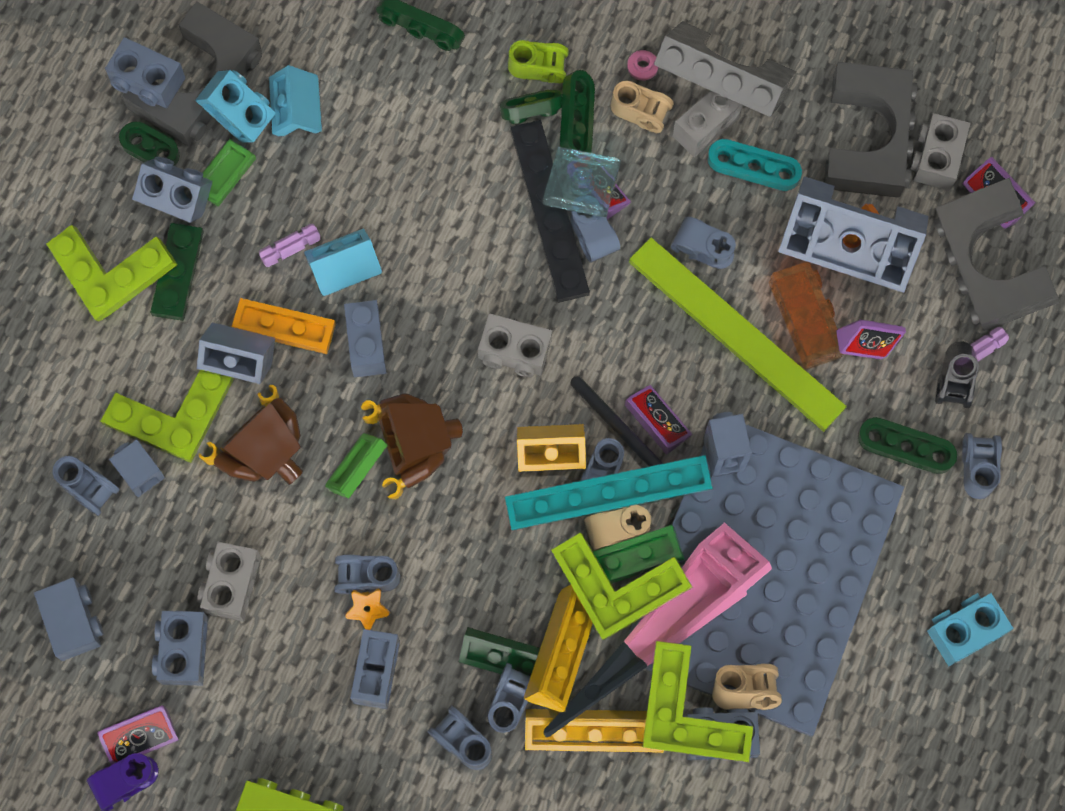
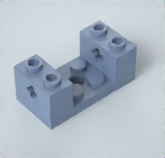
(886, 246)

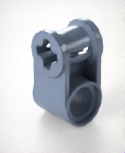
(595, 235)
(701, 242)
(981, 458)
(599, 468)
(88, 488)
(359, 574)
(509, 696)
(458, 734)

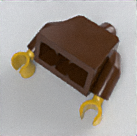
(414, 436)
(261, 444)

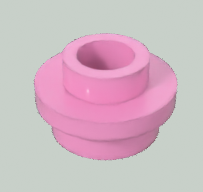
(639, 72)

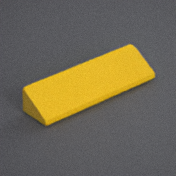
(560, 653)
(589, 726)

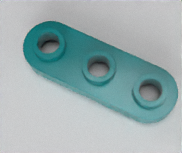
(742, 155)

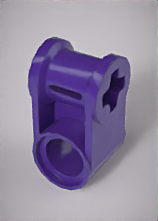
(118, 781)

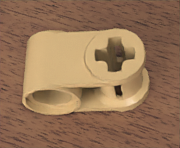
(642, 106)
(612, 526)
(750, 687)

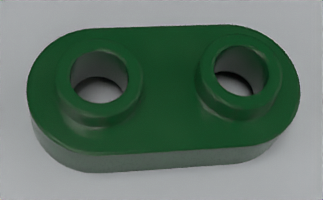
(538, 103)
(152, 142)

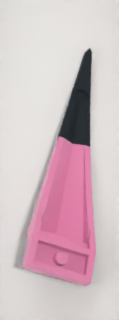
(720, 575)

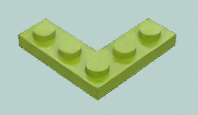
(109, 291)
(176, 435)
(617, 609)
(665, 723)

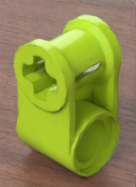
(540, 61)

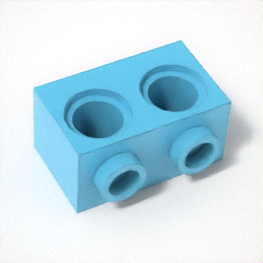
(232, 112)
(972, 634)

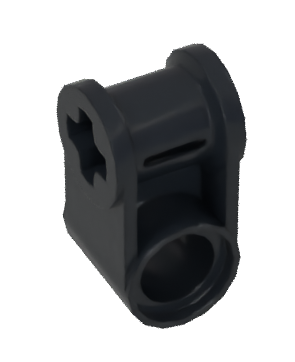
(958, 381)

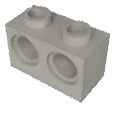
(705, 122)
(944, 153)
(518, 337)
(238, 582)

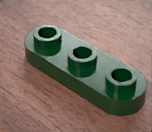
(420, 24)
(577, 104)
(922, 445)

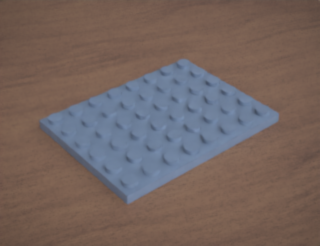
(822, 537)

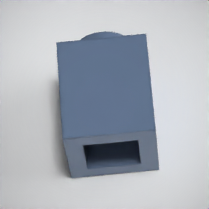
(136, 467)

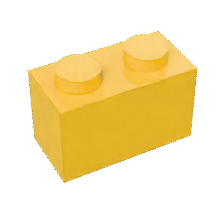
(551, 447)

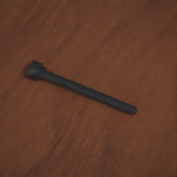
(615, 422)

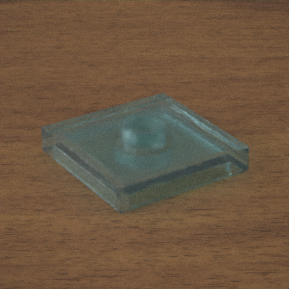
(582, 182)

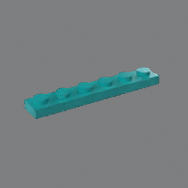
(608, 492)

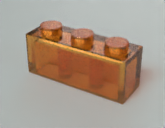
(806, 314)

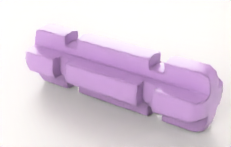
(289, 245)
(986, 344)

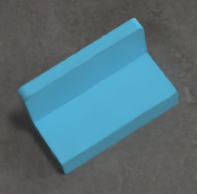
(295, 101)
(343, 262)

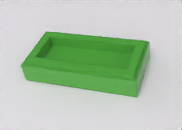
(227, 170)
(356, 465)

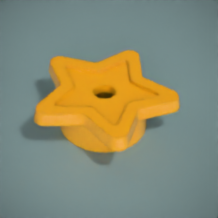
(369, 599)

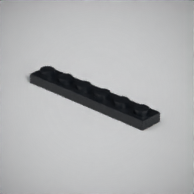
(552, 222)

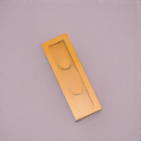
(285, 325)

